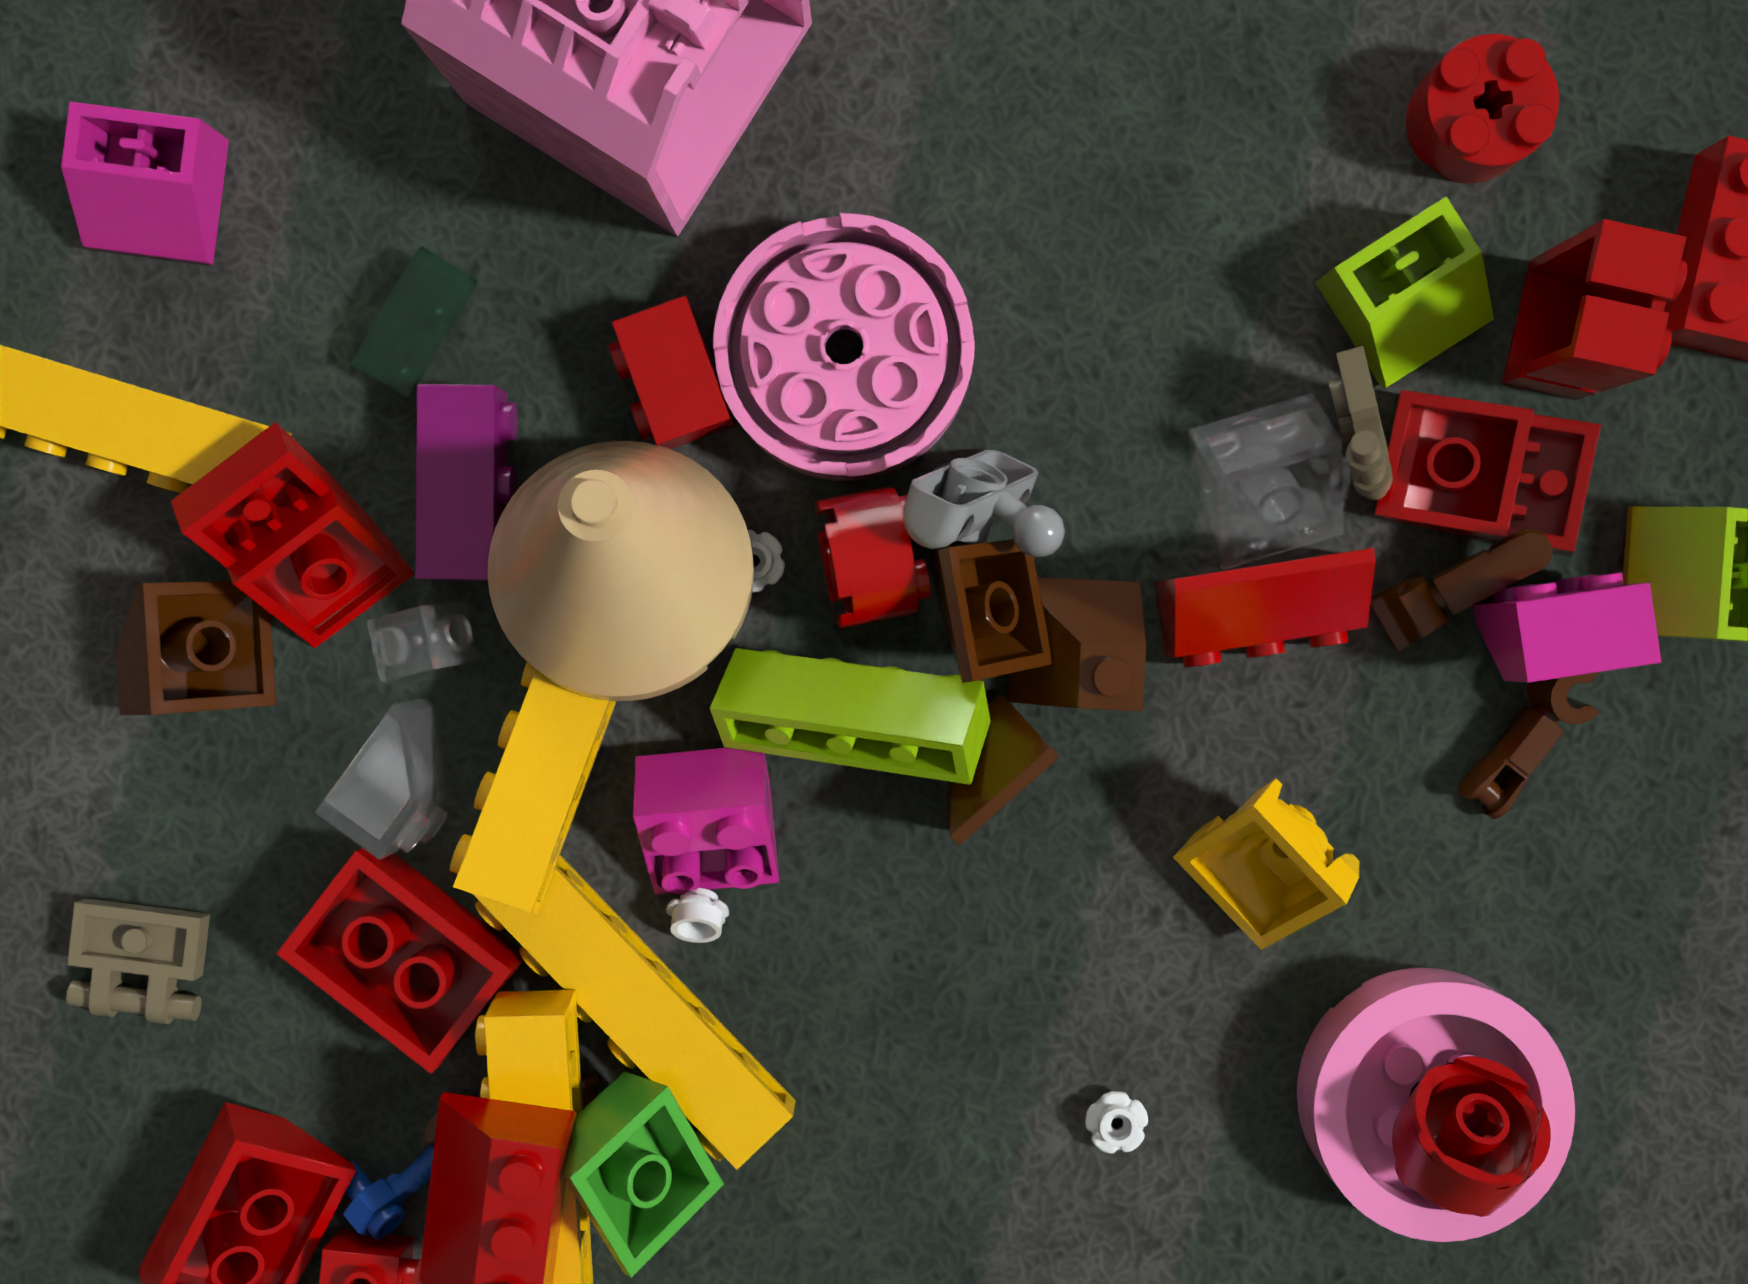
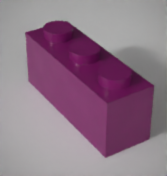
(461, 477)

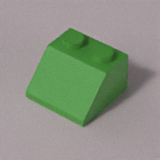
(637, 1168)

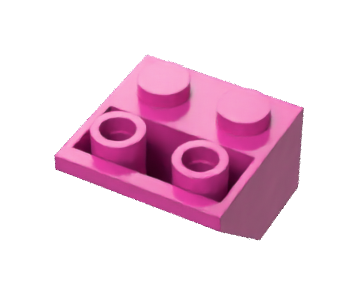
(144, 182)
(1569, 627)
(705, 820)

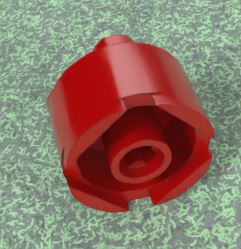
(1514, 103)
(870, 557)
(1469, 1136)

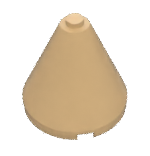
(621, 570)

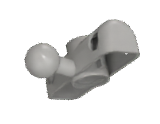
(972, 495)

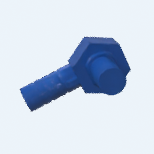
(378, 1205)

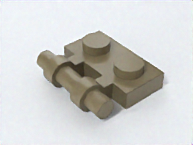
(1361, 424)
(142, 942)

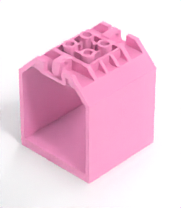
(618, 89)

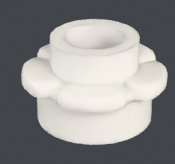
(771, 565)
(697, 916)
(1116, 1105)

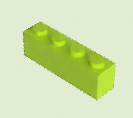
(852, 714)

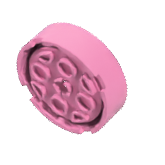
(856, 415)
(1373, 1054)

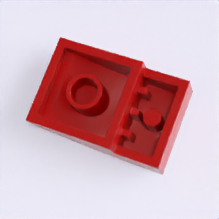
(1488, 469)
(290, 536)

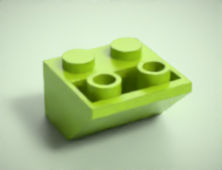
(1411, 292)
(1693, 568)

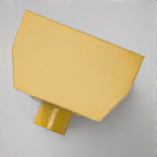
(1269, 867)

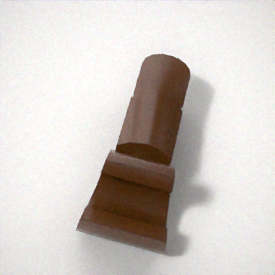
(1417, 609)
(1526, 743)

